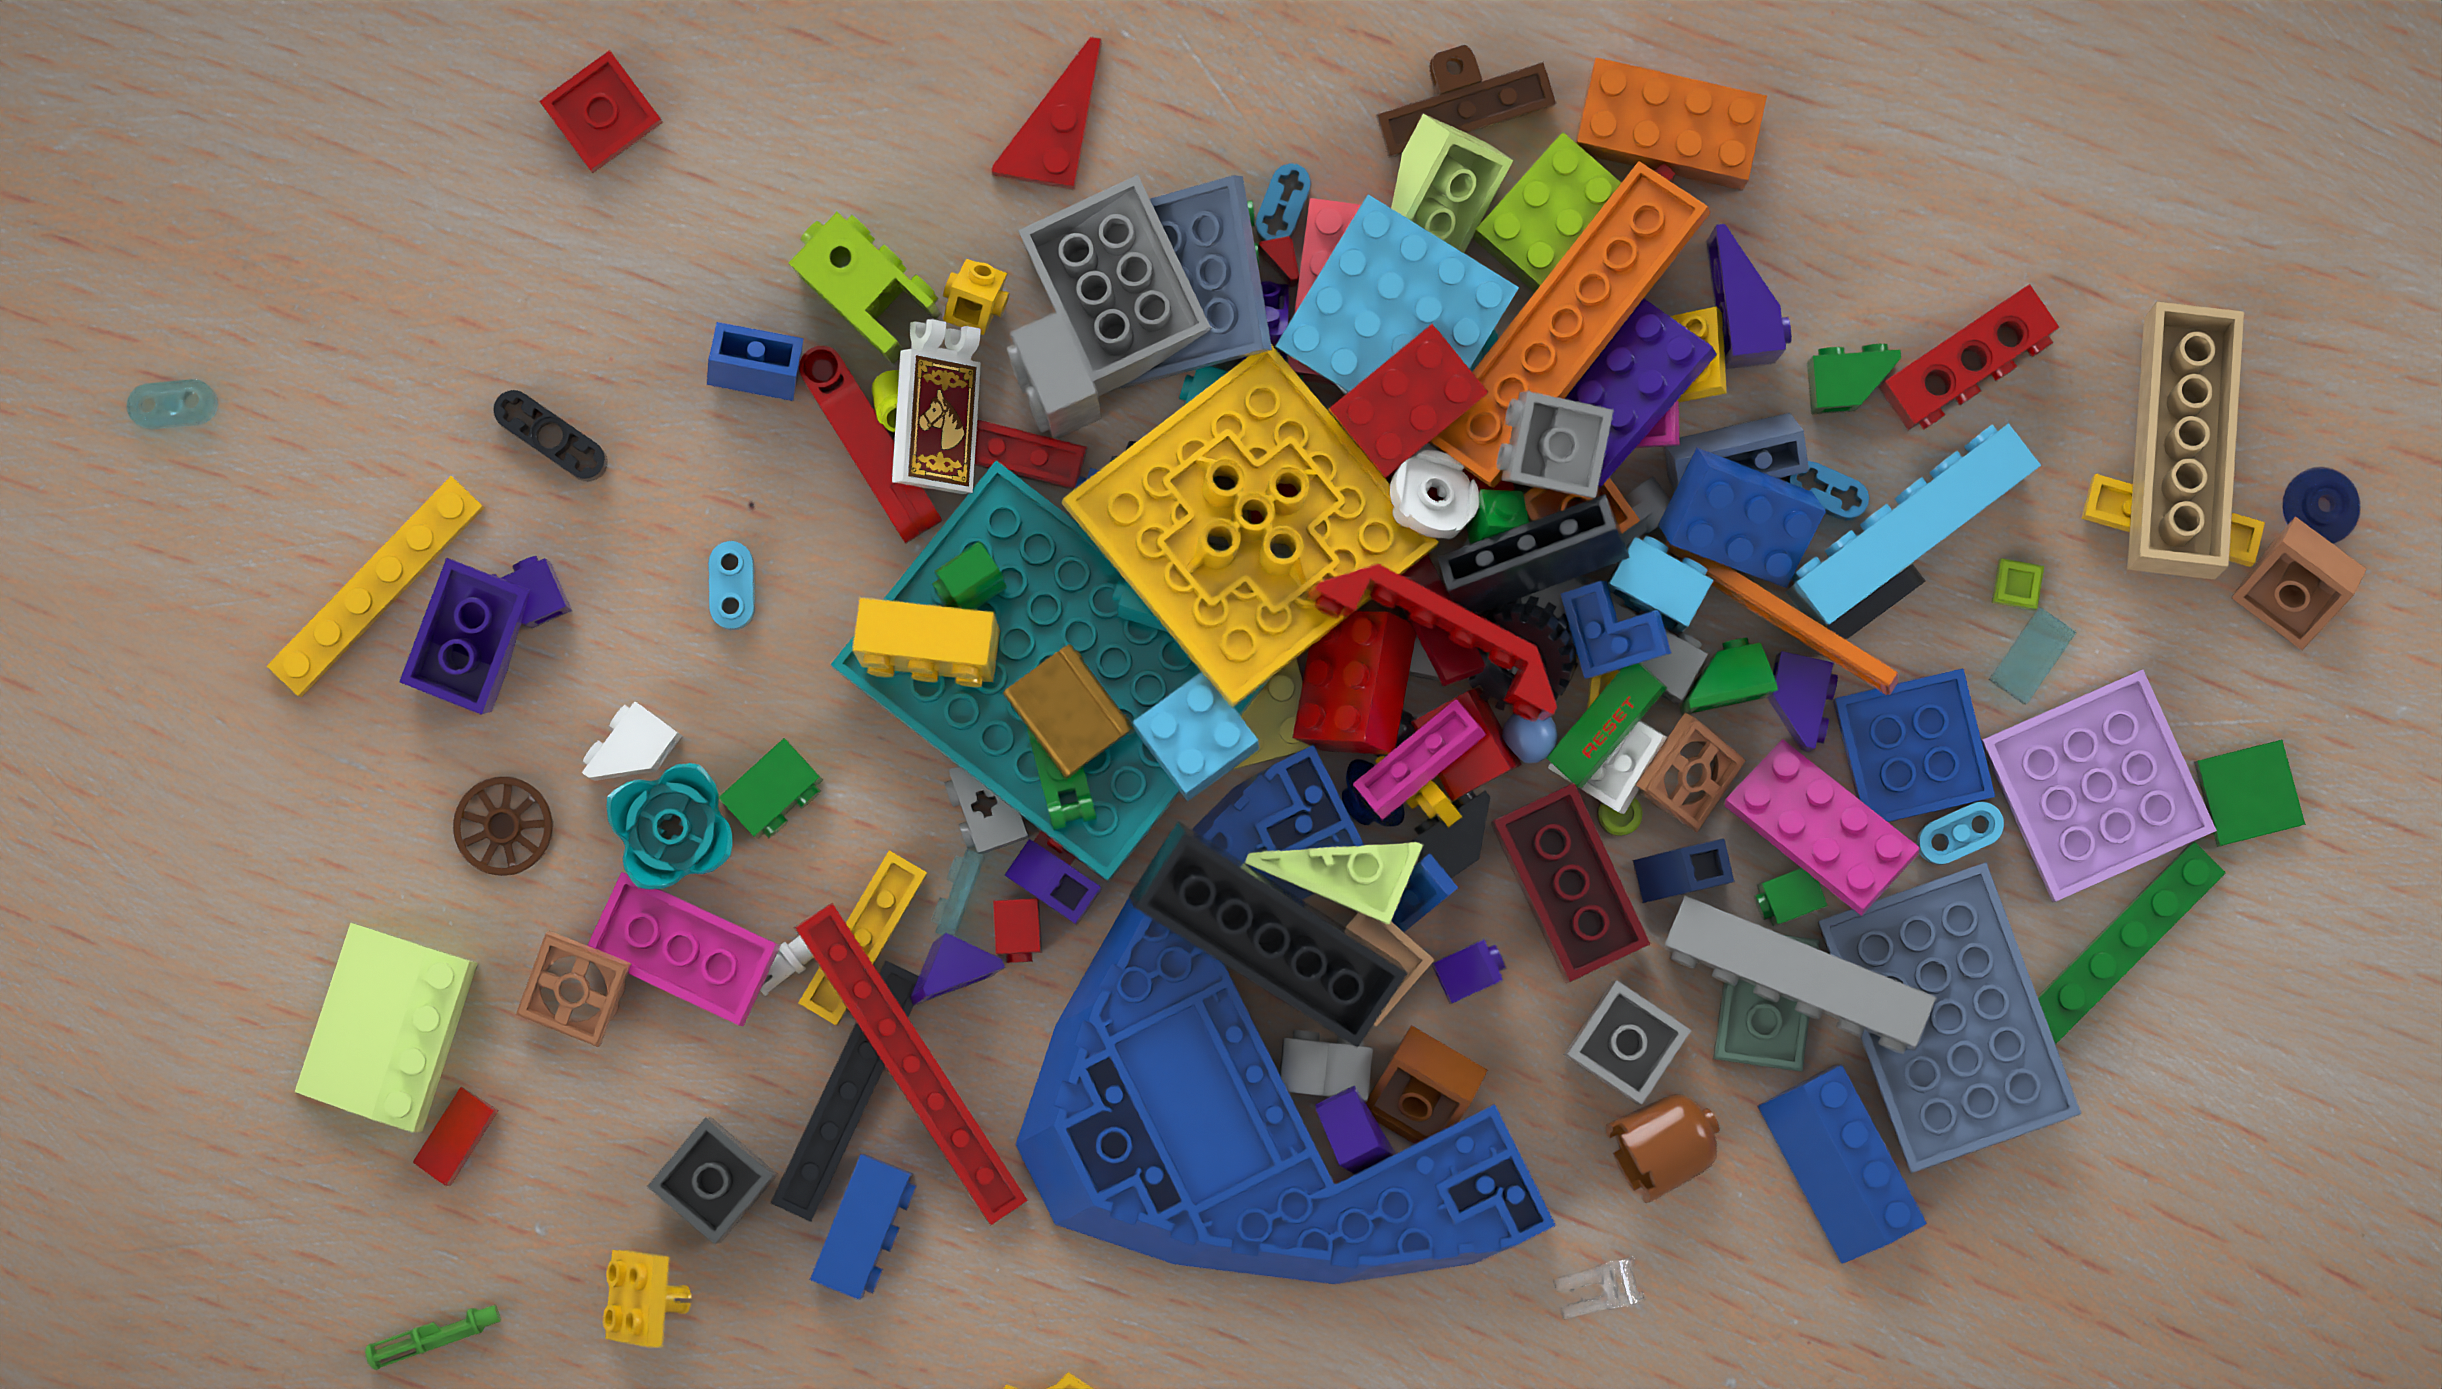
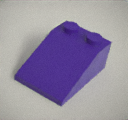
(1750, 313)
(466, 637)

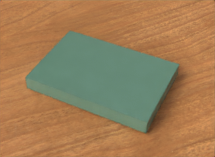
(1761, 1030)

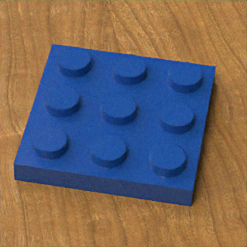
(1915, 746)

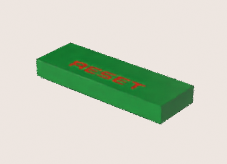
(1606, 723)

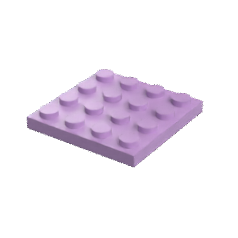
(2098, 786)

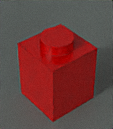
(1017, 929)

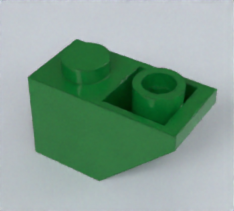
(1844, 379)

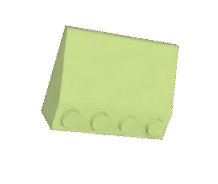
(386, 1028)

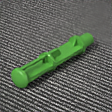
(432, 1336)

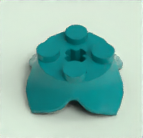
(637, 817)

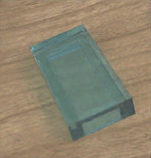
(2032, 656)

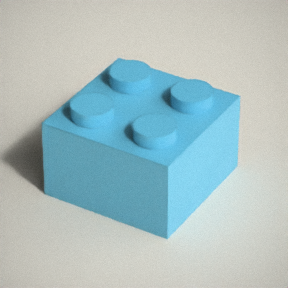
(1660, 583)
(1196, 736)

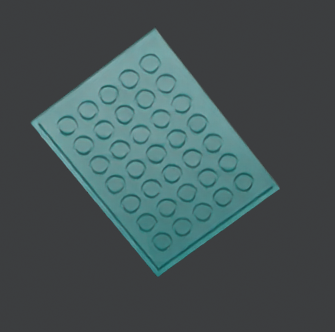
(1053, 598)

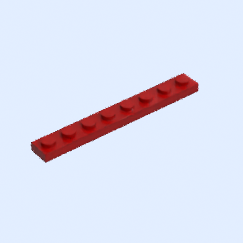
(910, 1063)

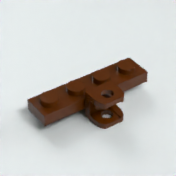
(1466, 100)

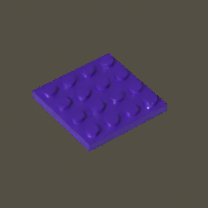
(1641, 378)

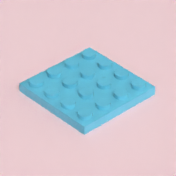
(1384, 290)

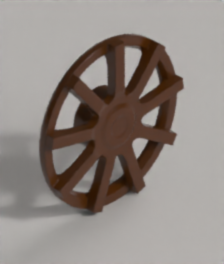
(503, 826)

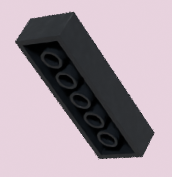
(1267, 934)

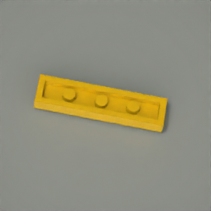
(2111, 503)
(872, 926)

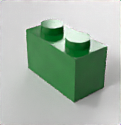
(772, 790)

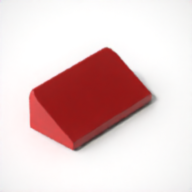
(455, 1136)

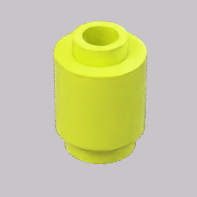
(885, 396)

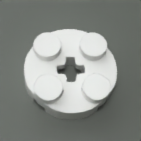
(1421, 513)

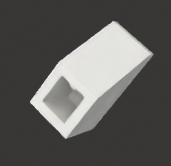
(633, 747)

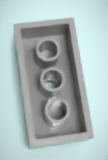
(1053, 376)

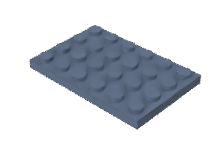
(1986, 1049)

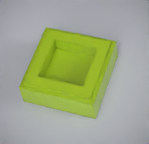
(2017, 584)

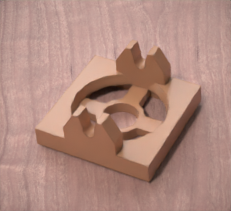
(1726, 767)
(612, 968)

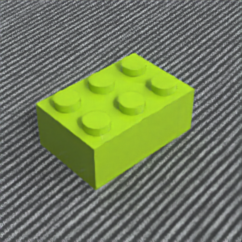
(1546, 211)

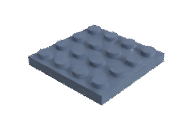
(1218, 254)

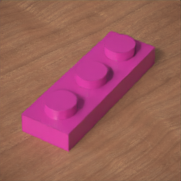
(1419, 759)

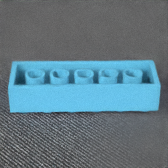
(1921, 520)

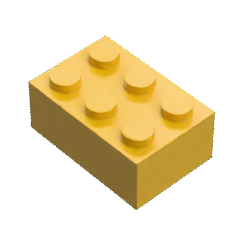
(926, 641)

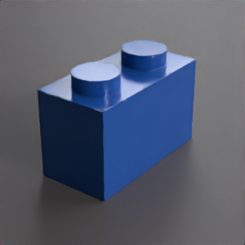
(754, 361)

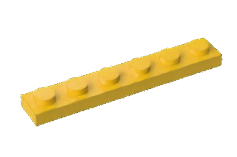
(375, 586)

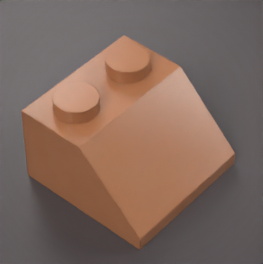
(2299, 583)

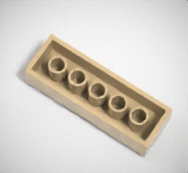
(2186, 440)

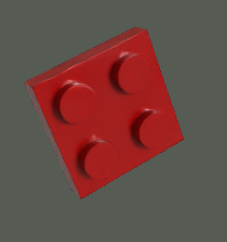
(601, 111)

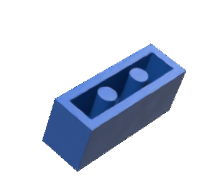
(863, 1227)

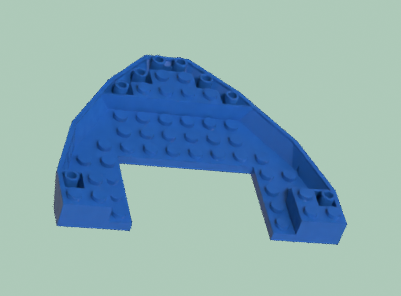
(1180, 1137)

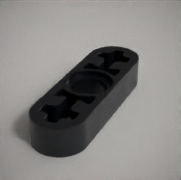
(517, 427)
(1877, 603)

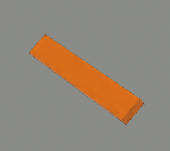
(1794, 622)

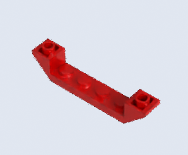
(1530, 687)

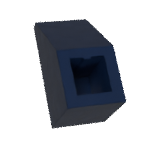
(1683, 870)

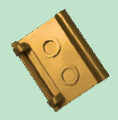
(1068, 710)

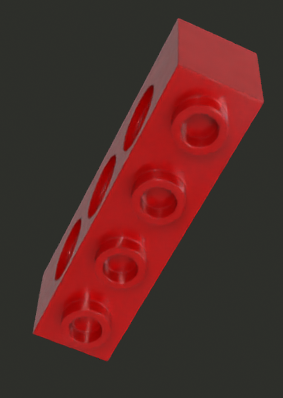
(2020, 312)

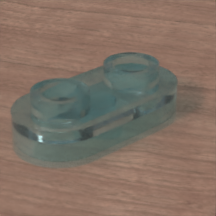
(170, 404)

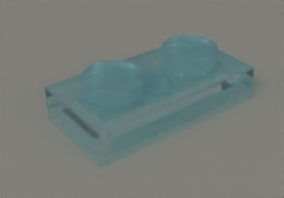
(964, 875)

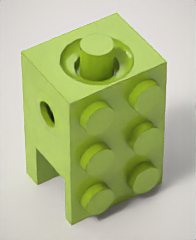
(858, 278)

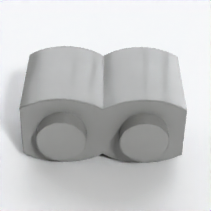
(1323, 1066)

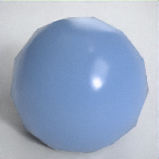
(1530, 739)

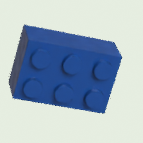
(1741, 517)

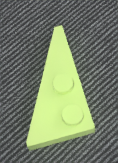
(1357, 877)

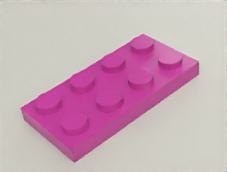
(1822, 827)
(685, 949)

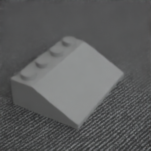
(1116, 283)

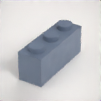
(1766, 445)

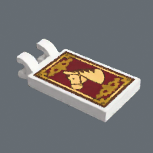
(937, 408)

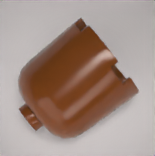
(1664, 1144)

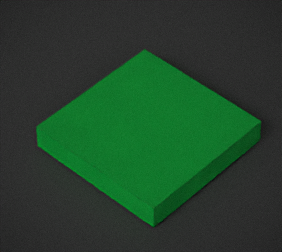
(2249, 792)

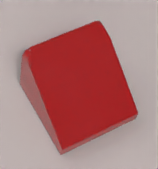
(1281, 258)

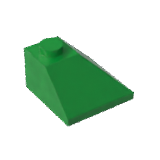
(1731, 677)

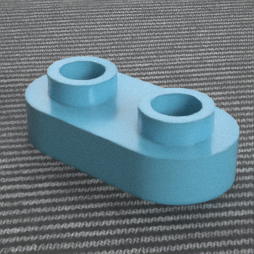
(731, 584)
(1959, 833)

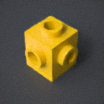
(975, 295)

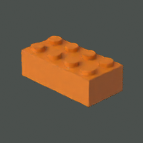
(1670, 120)

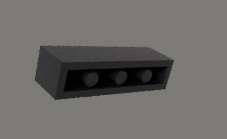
(1534, 556)

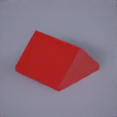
(1482, 761)

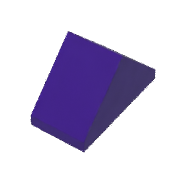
(952, 966)
(1353, 1131)

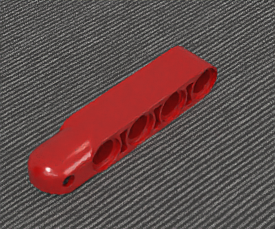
(865, 440)

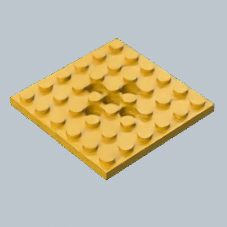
(1243, 607)

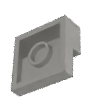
(1555, 444)

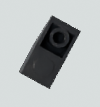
(1461, 843)

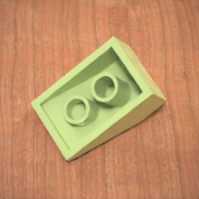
(1447, 181)

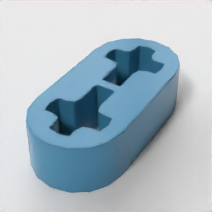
(1273, 201)
(1839, 483)

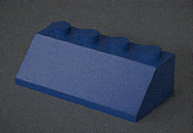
(1841, 1164)

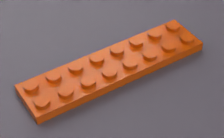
(1575, 311)

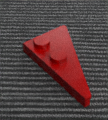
(1053, 136)

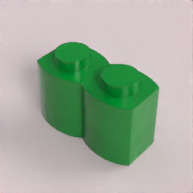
(969, 579)

